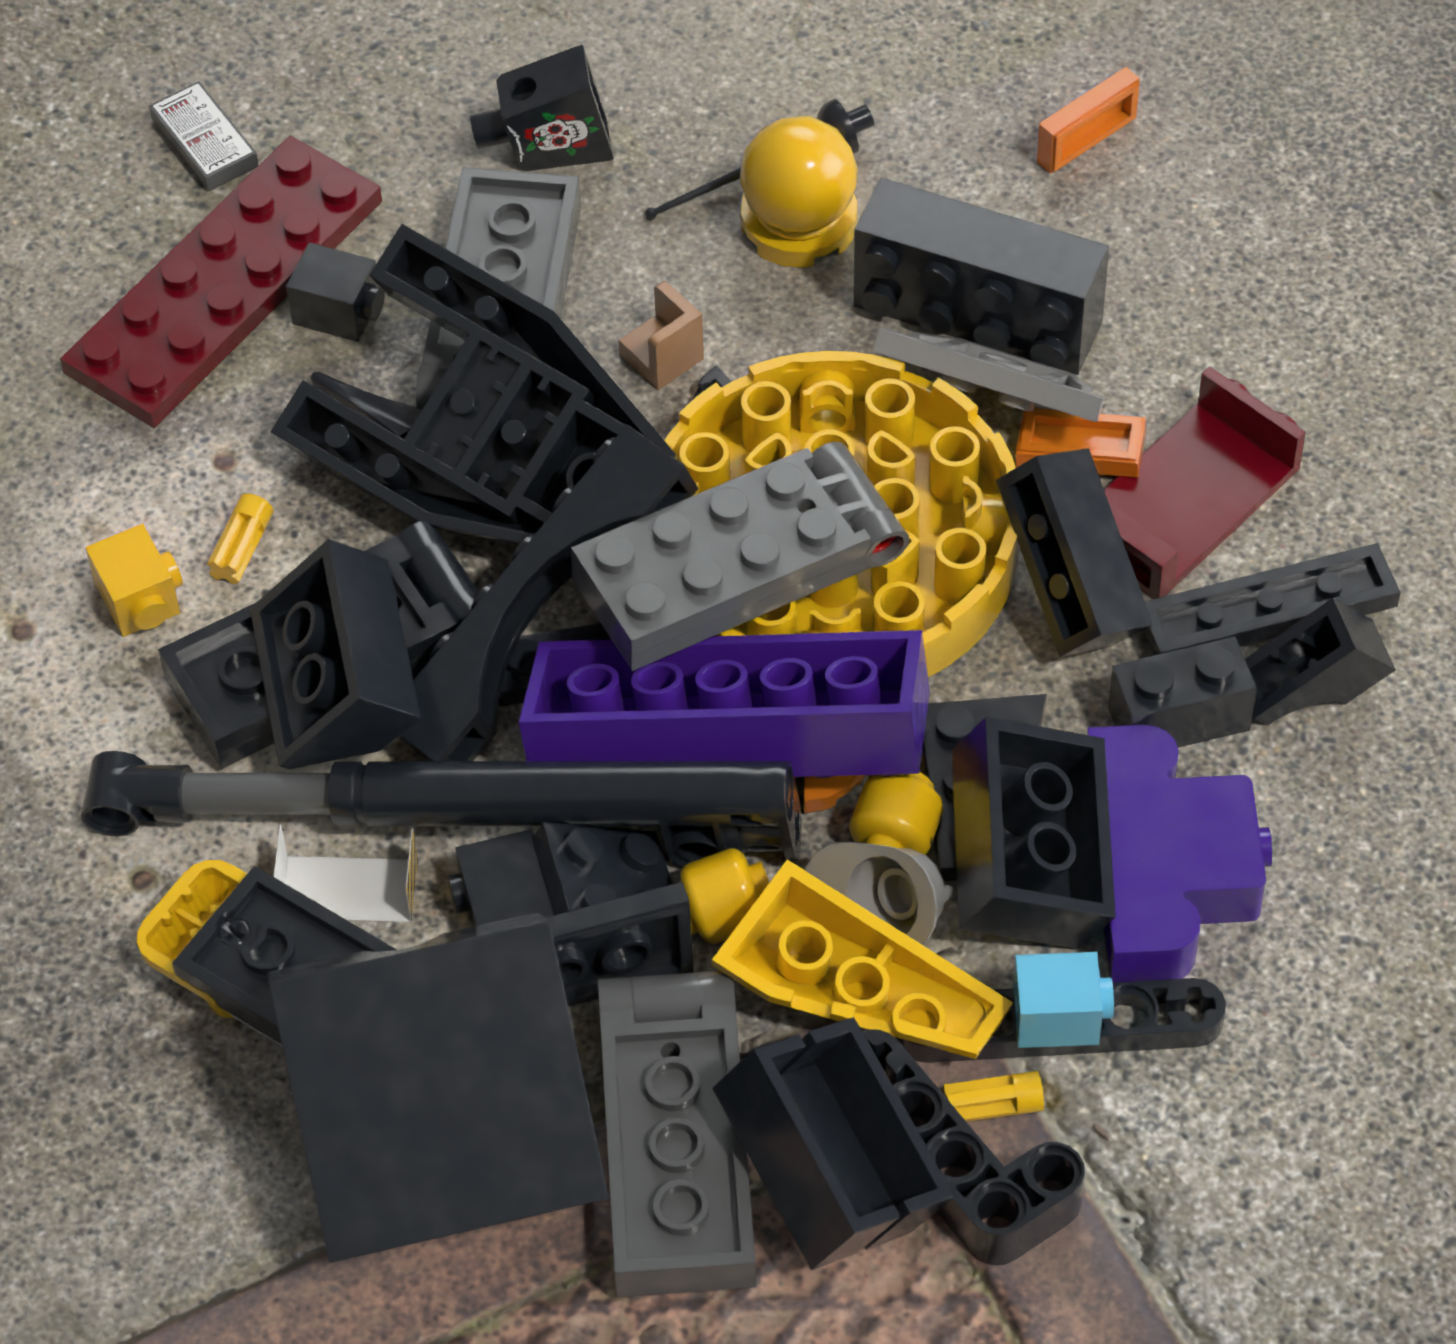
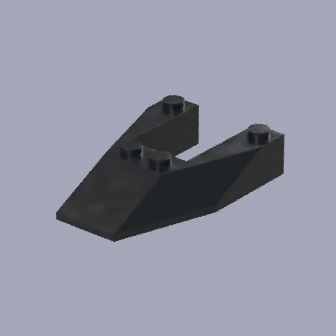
(503, 425)

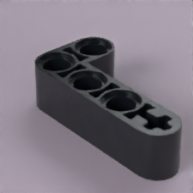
(989, 1186)

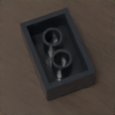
(1032, 833)

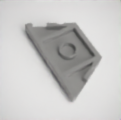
(972, 365)

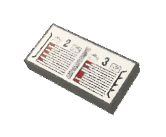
(203, 136)

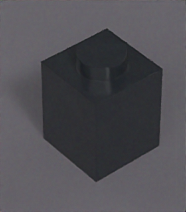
(334, 292)

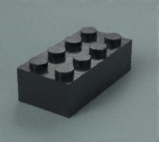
(979, 275)

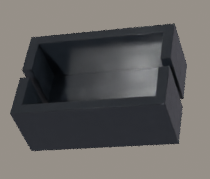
(832, 1142)

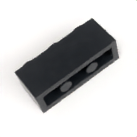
(1074, 552)

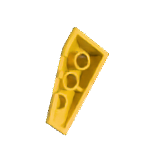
(841, 962)

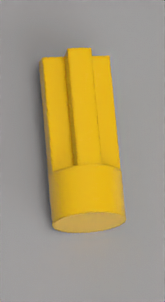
(240, 538)
(997, 1096)

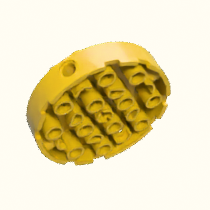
(920, 452)

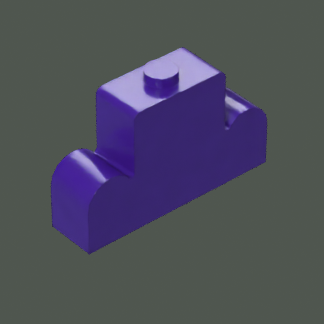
(1179, 854)

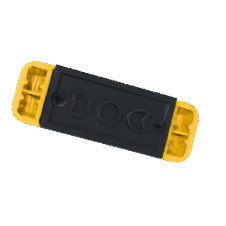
(231, 927)

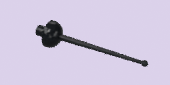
(831, 113)

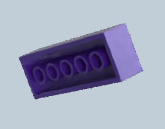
(800, 698)

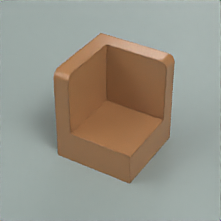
(666, 342)

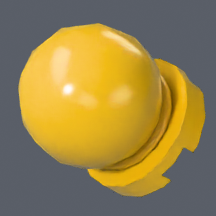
(798, 191)

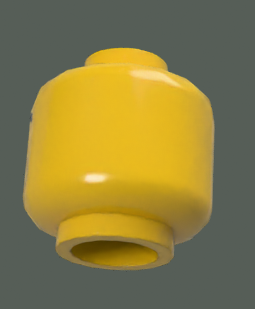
(897, 812)
(721, 892)

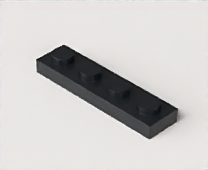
(1272, 600)

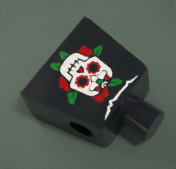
(548, 114)

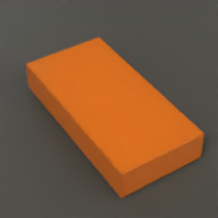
(1088, 120)
(1113, 441)

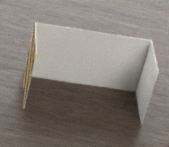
(353, 886)

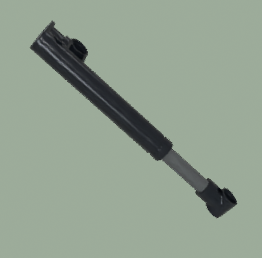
(695, 803)

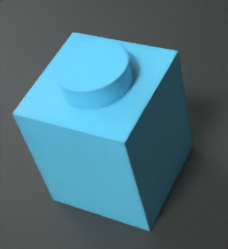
(1060, 999)

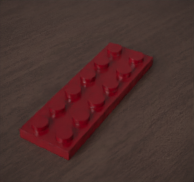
(218, 281)

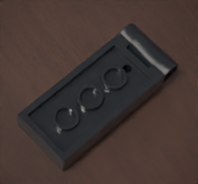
(219, 665)

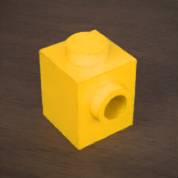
(135, 580)

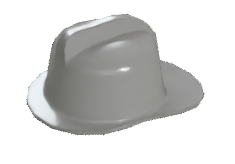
(887, 881)

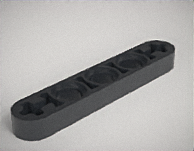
(1146, 995)

